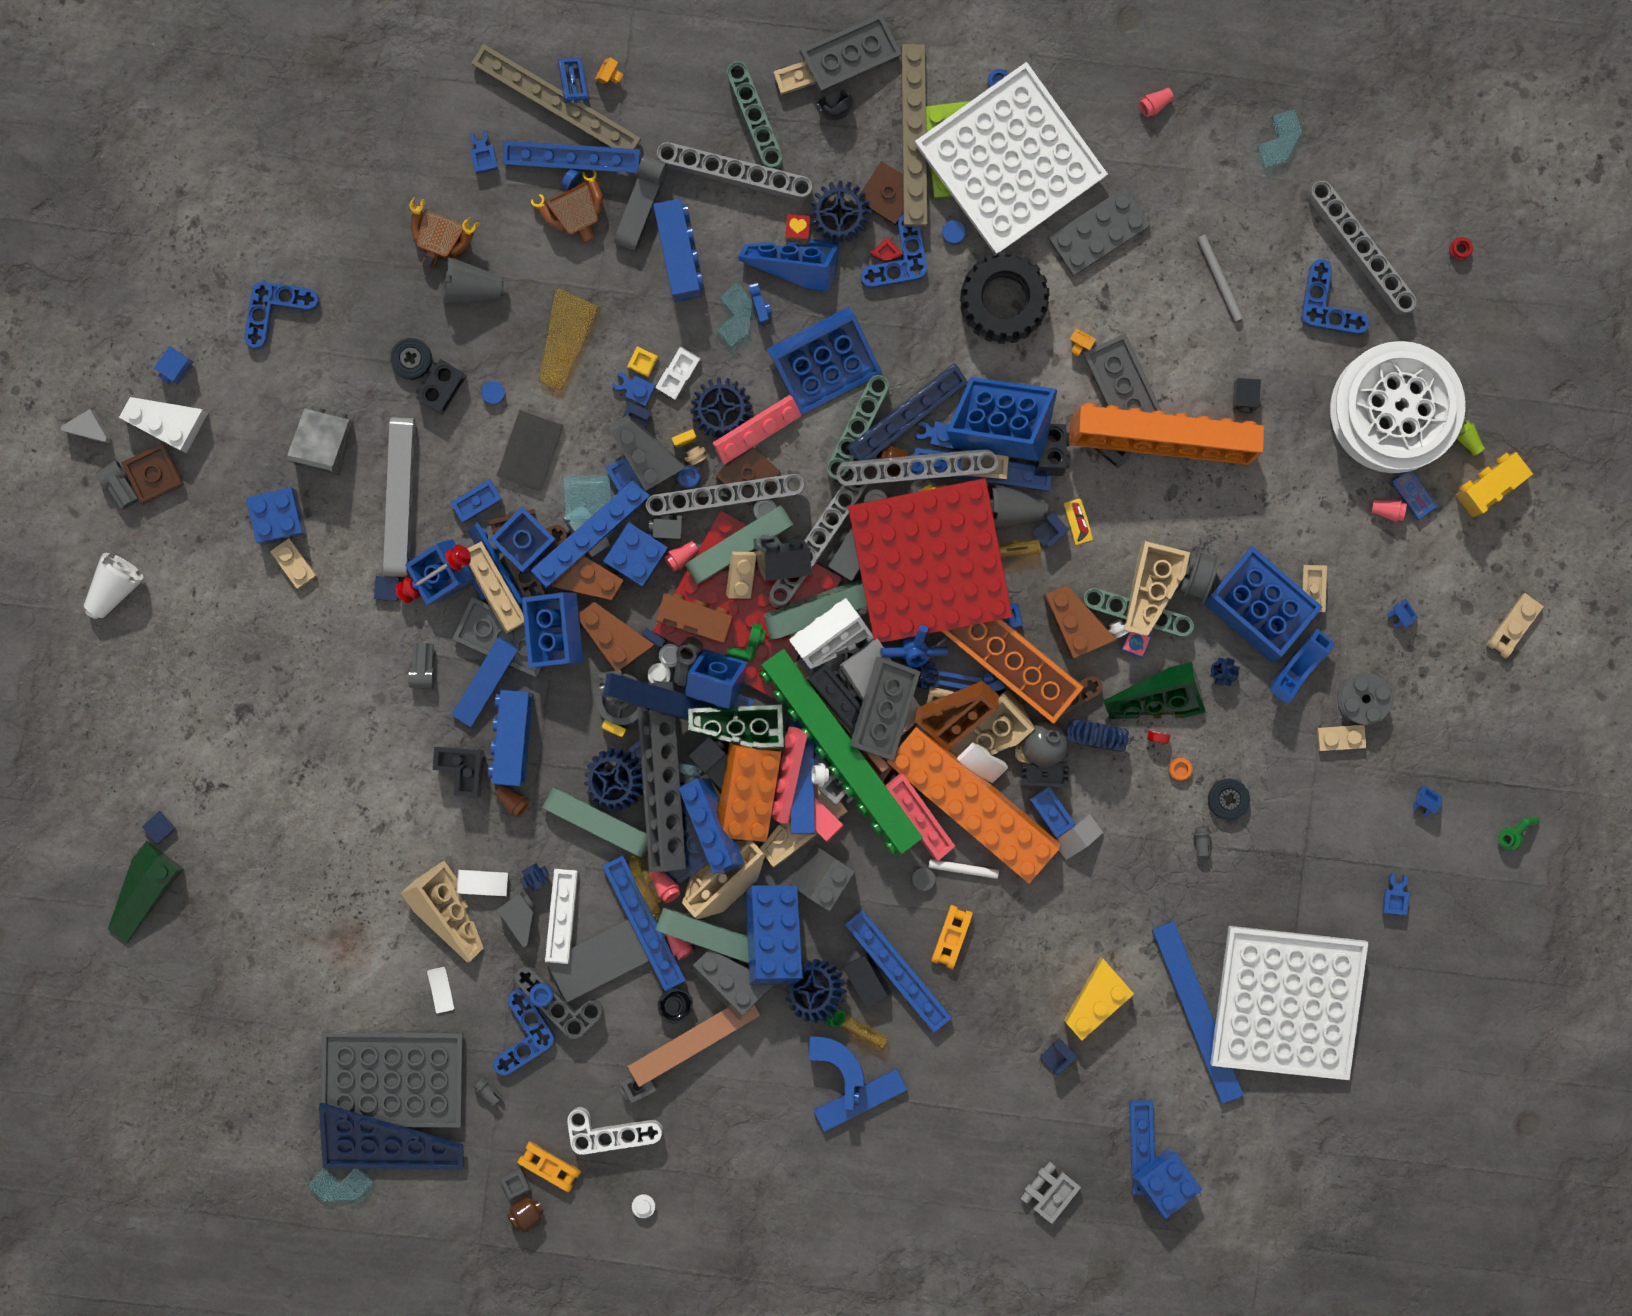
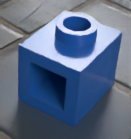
(173, 366)

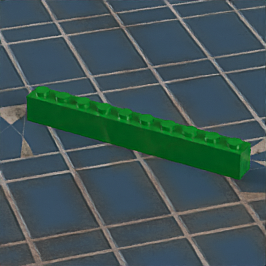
(844, 761)

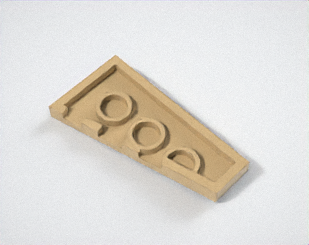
(783, 844)

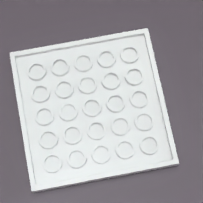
(1011, 158)
(1289, 1003)

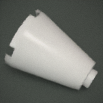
(110, 585)

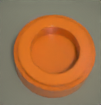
(1180, 769)

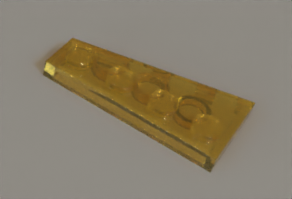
(566, 333)

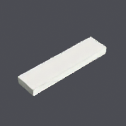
(561, 916)

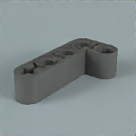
(640, 205)
(570, 1013)

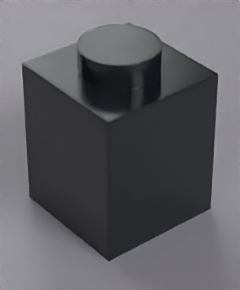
(1246, 395)

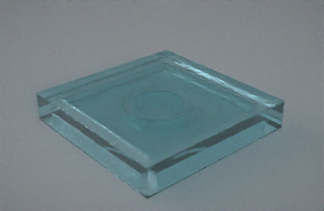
(584, 496)

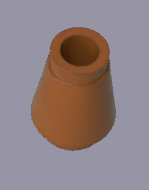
(512, 800)

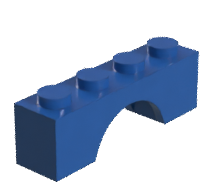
(718, 846)

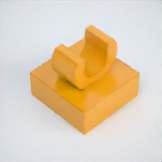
(608, 72)
(1081, 340)

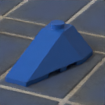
(805, 265)

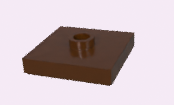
(885, 193)
(747, 467)
(152, 473)

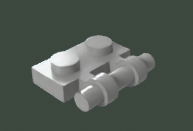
(1056, 1197)

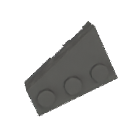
(644, 453)
(729, 982)

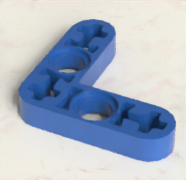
(903, 265)
(271, 300)
(1319, 305)
(530, 1041)

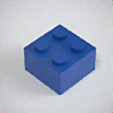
(276, 516)
(523, 540)
(636, 555)
(716, 678)
(1166, 1183)

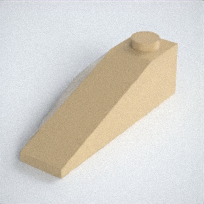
(1154, 583)
(1001, 729)
(443, 910)

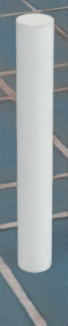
(962, 868)

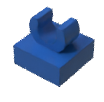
(1404, 612)
(997, 686)
(1427, 799)

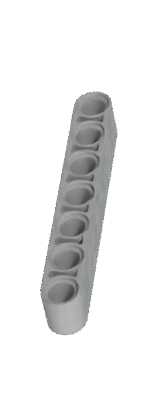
(743, 180)
(1363, 260)
(928, 467)
(399, 497)
(715, 500)
(823, 529)

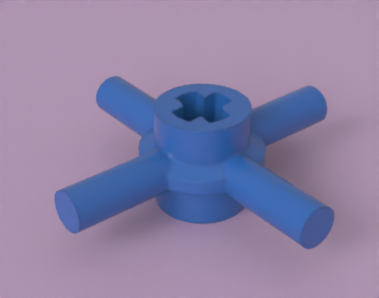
(914, 650)

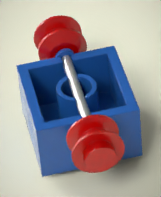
(436, 573)

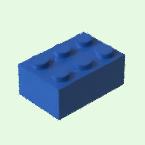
(552, 630)

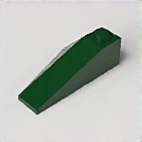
(1165, 693)
(745, 725)
(145, 884)

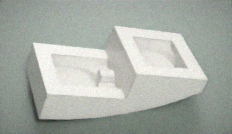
(678, 373)
(982, 763)
(482, 882)

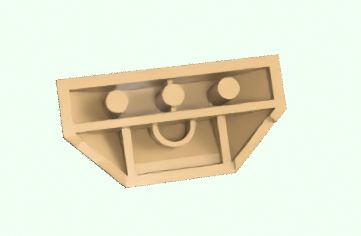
(714, 893)

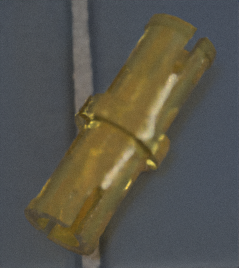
(1033, 547)
(864, 1033)

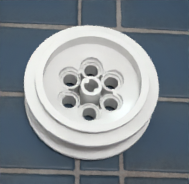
(1357, 419)

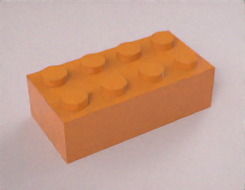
(748, 792)

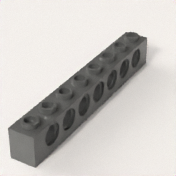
(661, 789)

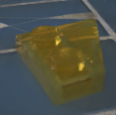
(643, 883)

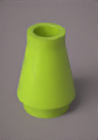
(1470, 439)

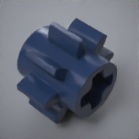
(1224, 671)
(928, 675)
(534, 877)

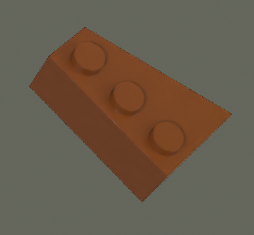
(590, 580)
(694, 617)
(1076, 623)
(613, 637)
(957, 714)

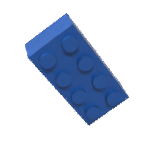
(677, 250)
(512, 737)
(773, 935)

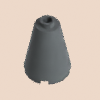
(470, 283)
(1015, 507)

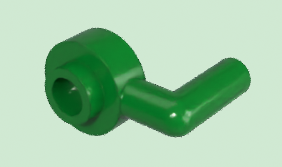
(756, 636)
(1516, 833)

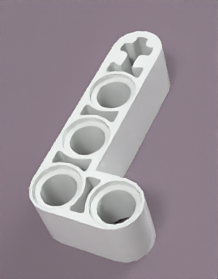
(616, 1131)

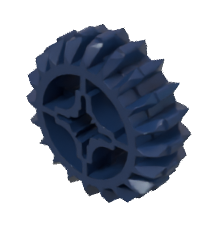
(840, 222)
(710, 409)
(1097, 735)
(598, 773)
(817, 1009)

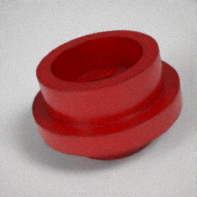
(1468, 248)

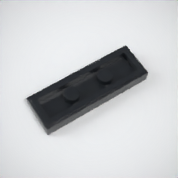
(836, 695)

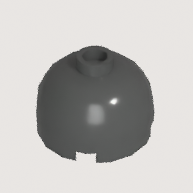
(1045, 745)

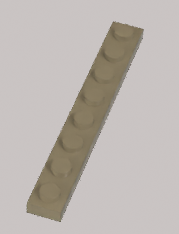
(552, 99)
(912, 129)

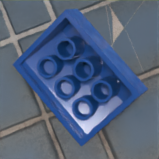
(824, 360)
(1003, 418)
(1262, 604)

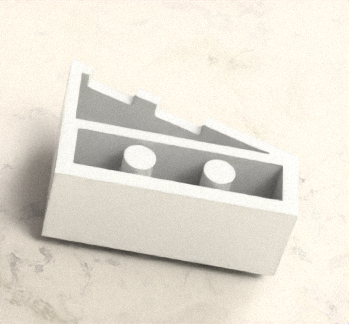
(165, 421)
(830, 633)

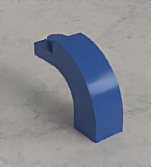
(1300, 665)
(836, 1053)

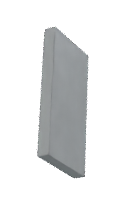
(859, 670)

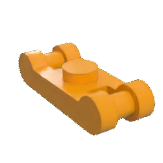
(951, 937)
(549, 1166)

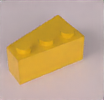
(1493, 484)
(1097, 1000)

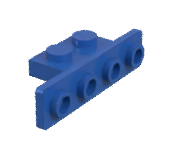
(479, 534)

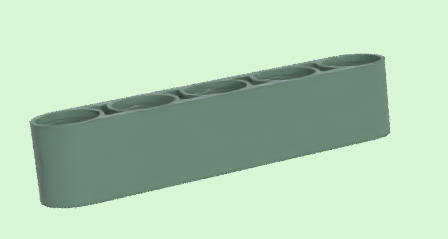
(754, 105)
(858, 416)
(719, 556)
(1105, 598)
(804, 612)
(596, 821)
(703, 934)

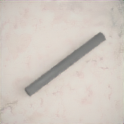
(1220, 279)

